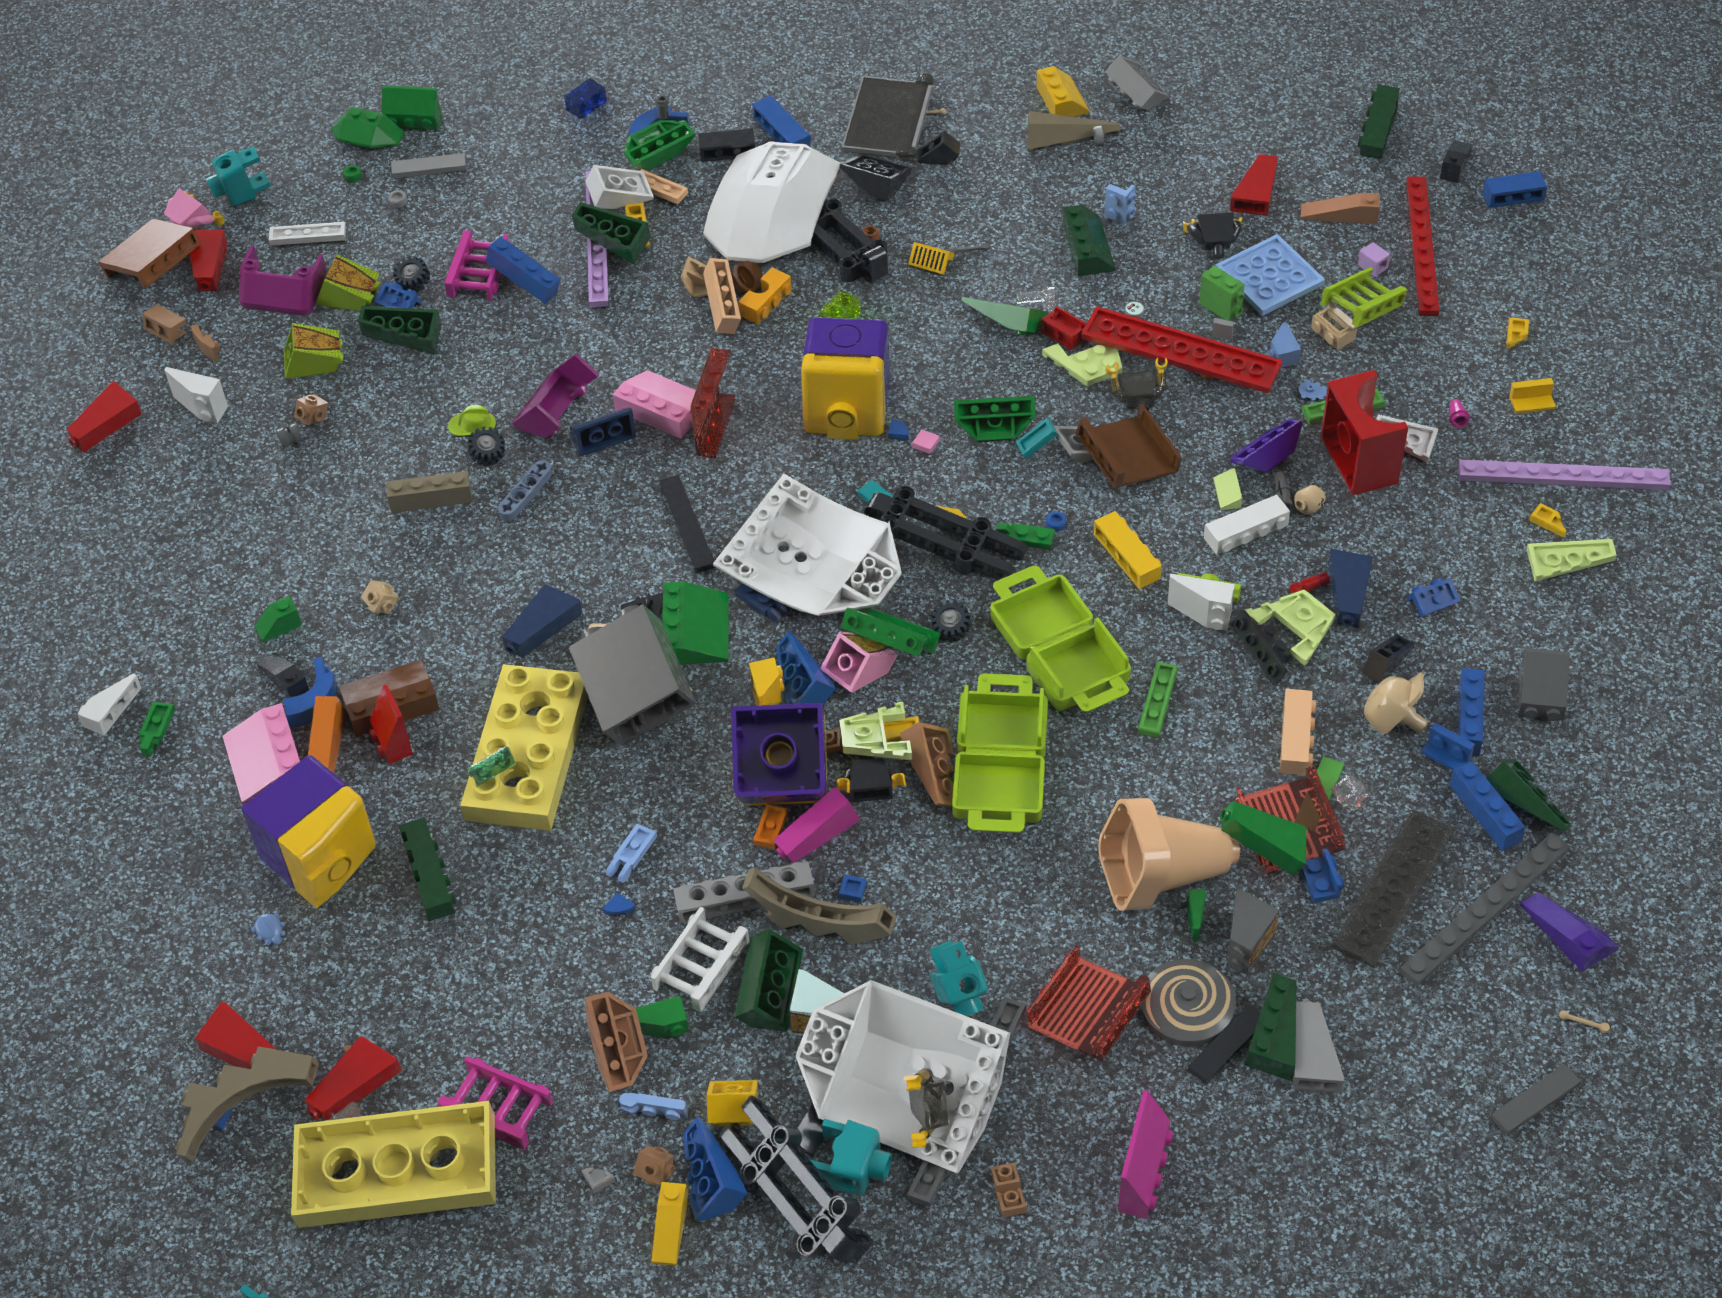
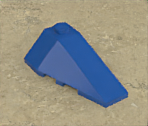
(802, 673)
(712, 1175)

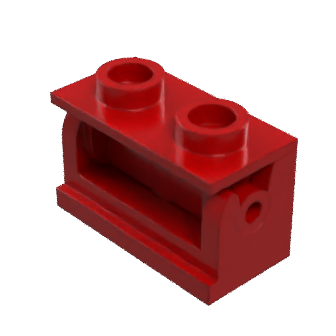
(1063, 328)

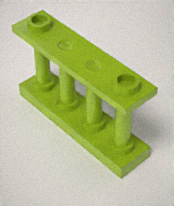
(1369, 309)

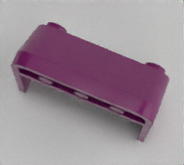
(280, 292)
(553, 397)

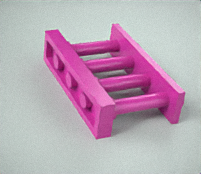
(458, 268)
(511, 1134)

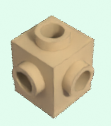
(380, 597)

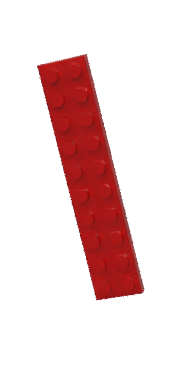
(1182, 349)

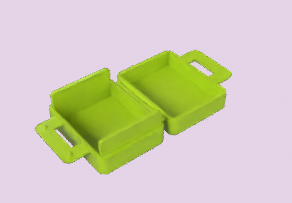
(1058, 639)
(1000, 755)

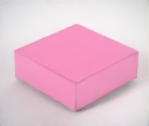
(925, 441)

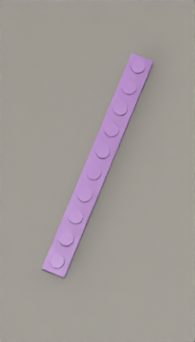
(596, 268)
(1564, 474)

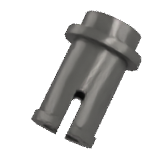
(662, 105)

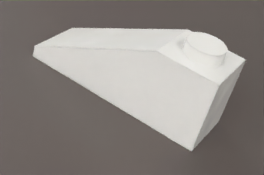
(106, 707)

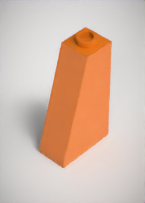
(327, 730)

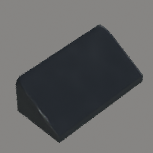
(811, 1131)

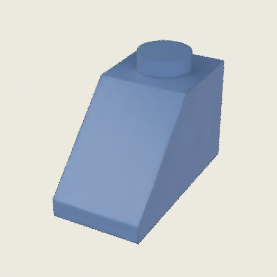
(1285, 346)

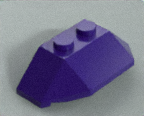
(1270, 447)

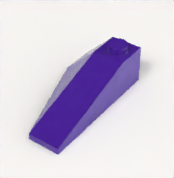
(1572, 934)

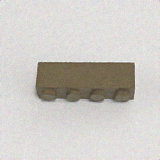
(429, 492)

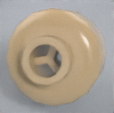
(1309, 499)

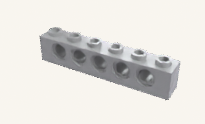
(735, 899)

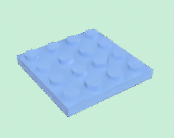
(1272, 274)

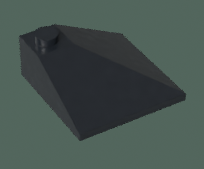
(876, 175)

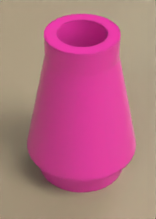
(1458, 415)

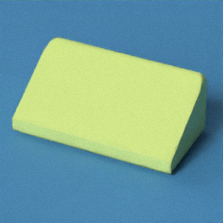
(1228, 490)

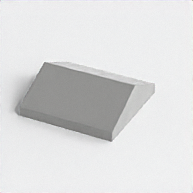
(1072, 443)

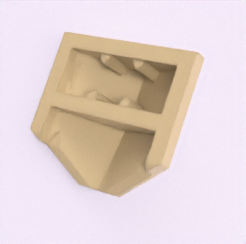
(694, 278)

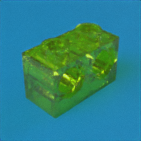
(841, 306)

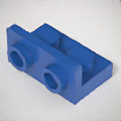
(394, 296)
(1434, 597)
(1448, 747)
(1322, 878)

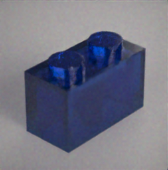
(585, 98)

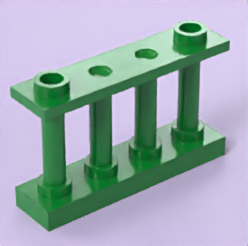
(890, 630)

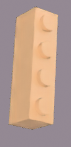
(722, 296)
(1296, 732)

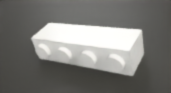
(1246, 524)

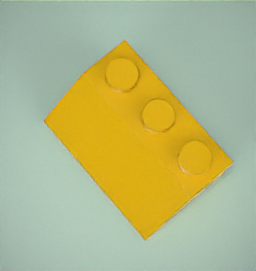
(1060, 93)

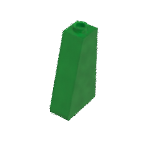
(1267, 835)

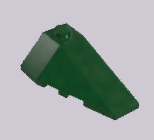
(1516, 785)

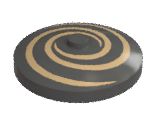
(1188, 1002)

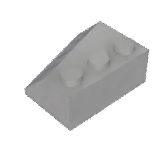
(1135, 83)

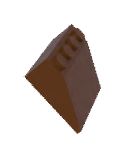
(408, 685)

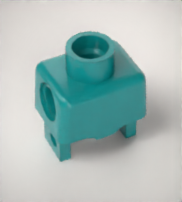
(232, 178)
(950, 973)
(855, 1157)

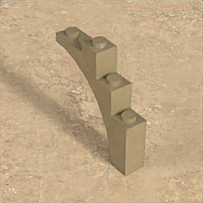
(819, 917)
(208, 1104)

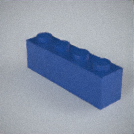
(779, 122)
(522, 270)
(1471, 707)
(1487, 806)

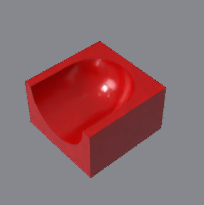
(1362, 448)

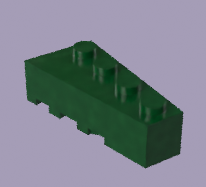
(1379, 122)
(612, 230)
(402, 326)
(427, 869)
(1275, 1034)

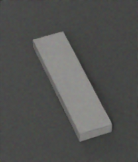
(428, 165)

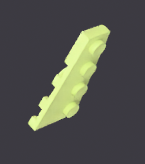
(1565, 557)

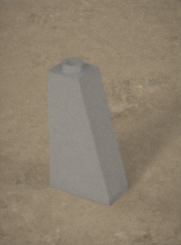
(1315, 1056)

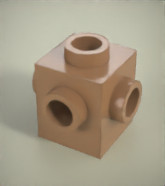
(310, 409)
(654, 1165)

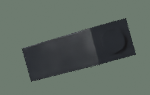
(1455, 161)
(1386, 658)
(284, 675)

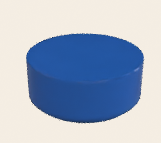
(1056, 520)

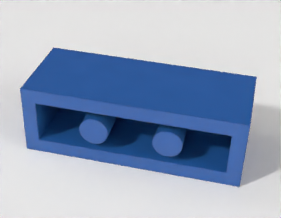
(1514, 189)

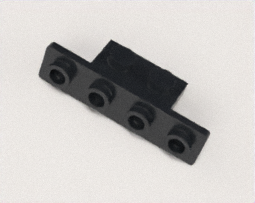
(1263, 645)

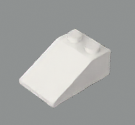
(617, 186)
(198, 394)
(1202, 600)

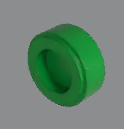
(352, 173)

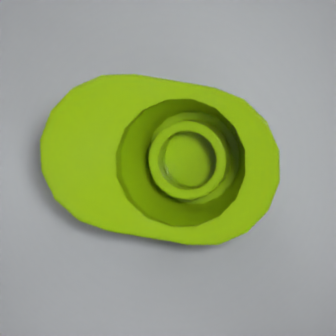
(470, 419)

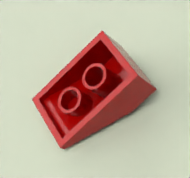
(389, 728)

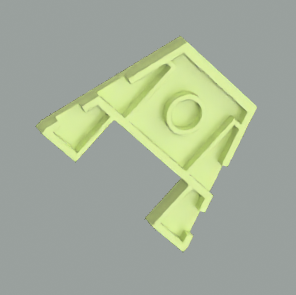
(1086, 365)
(1301, 615)
(866, 734)

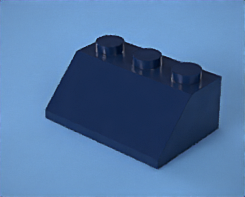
(603, 431)

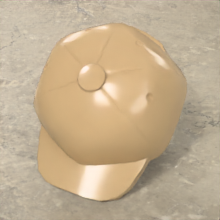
(1393, 703)

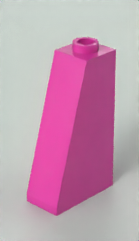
(816, 826)

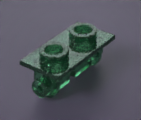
(492, 765)

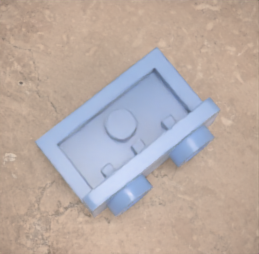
(1120, 203)

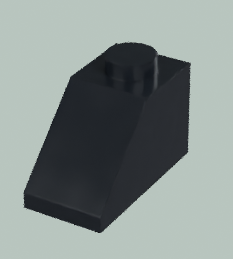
(939, 150)

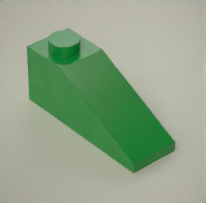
(663, 1018)

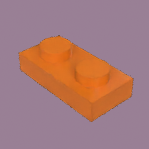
(770, 826)

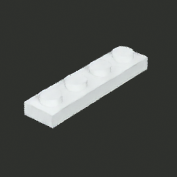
(307, 233)

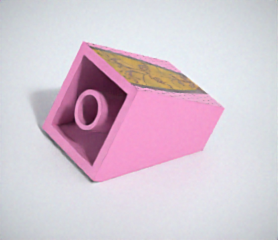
(857, 660)

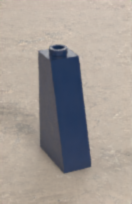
(1349, 582)
(540, 620)

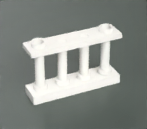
(711, 976)

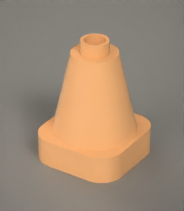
(1158, 853)

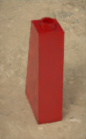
(1256, 187)
(208, 259)
(103, 417)
(230, 1037)
(352, 1079)

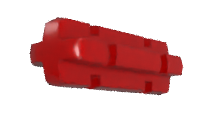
(1310, 583)

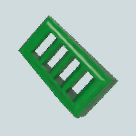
(1195, 907)

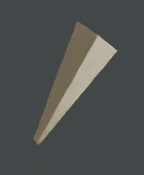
(1053, 129)

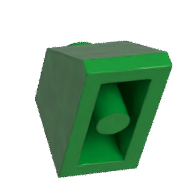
(278, 619)

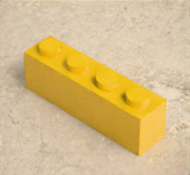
(1127, 549)

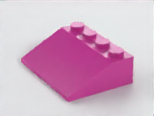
(1144, 1159)

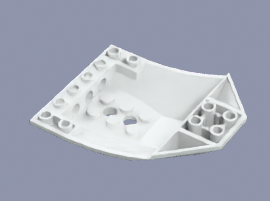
(768, 216)
(847, 553)
(875, 1037)

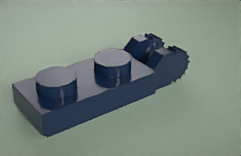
(761, 602)

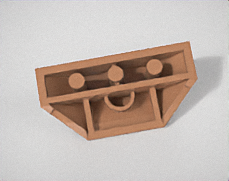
(615, 1039)

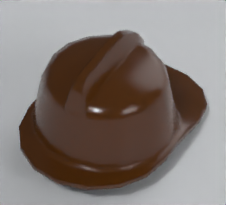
(746, 277)

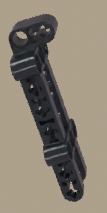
(867, 261)
(975, 533)
(839, 1240)

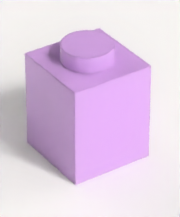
(1374, 257)

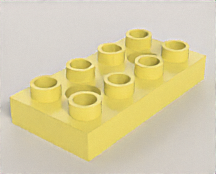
(538, 744)
(393, 1164)

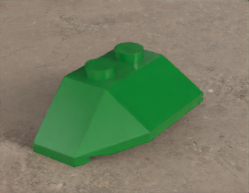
(366, 129)
(658, 143)
(995, 417)

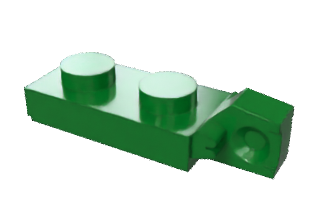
(1031, 535)
(155, 727)

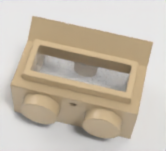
(1334, 326)

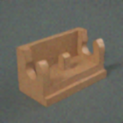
(163, 323)

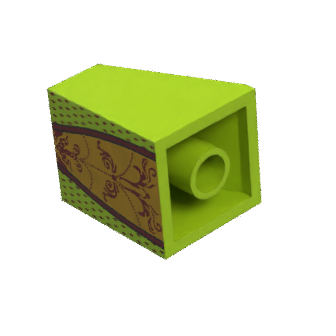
(348, 285)
(311, 351)

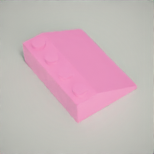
(657, 402)
(260, 750)

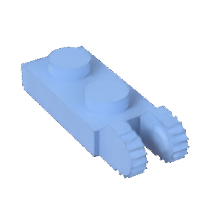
(631, 851)
(653, 1105)

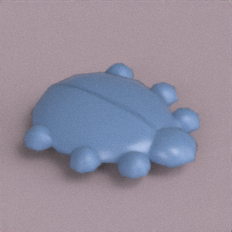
(1312, 390)
(269, 928)

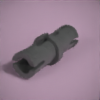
(1282, 489)

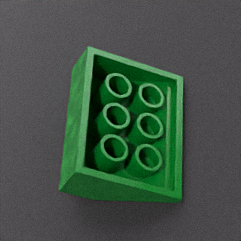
(696, 622)

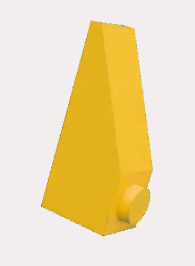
(669, 1223)

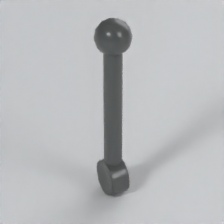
(985, 246)

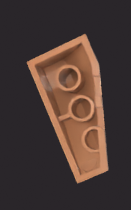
(1350, 209)
(931, 760)

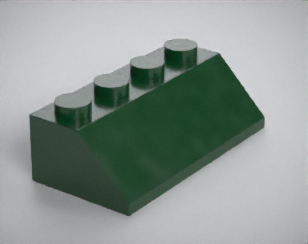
(1087, 241)
(768, 981)

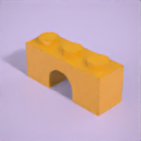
(774, 287)

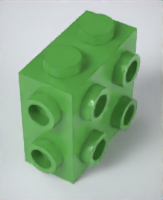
(1221, 293)

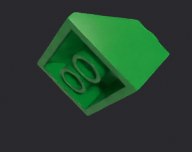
(412, 107)

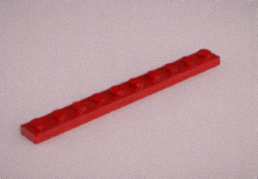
(1422, 246)

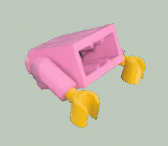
(189, 212)

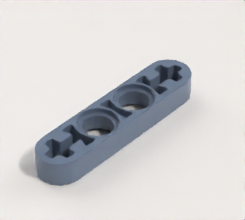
(522, 489)

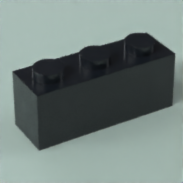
(725, 144)

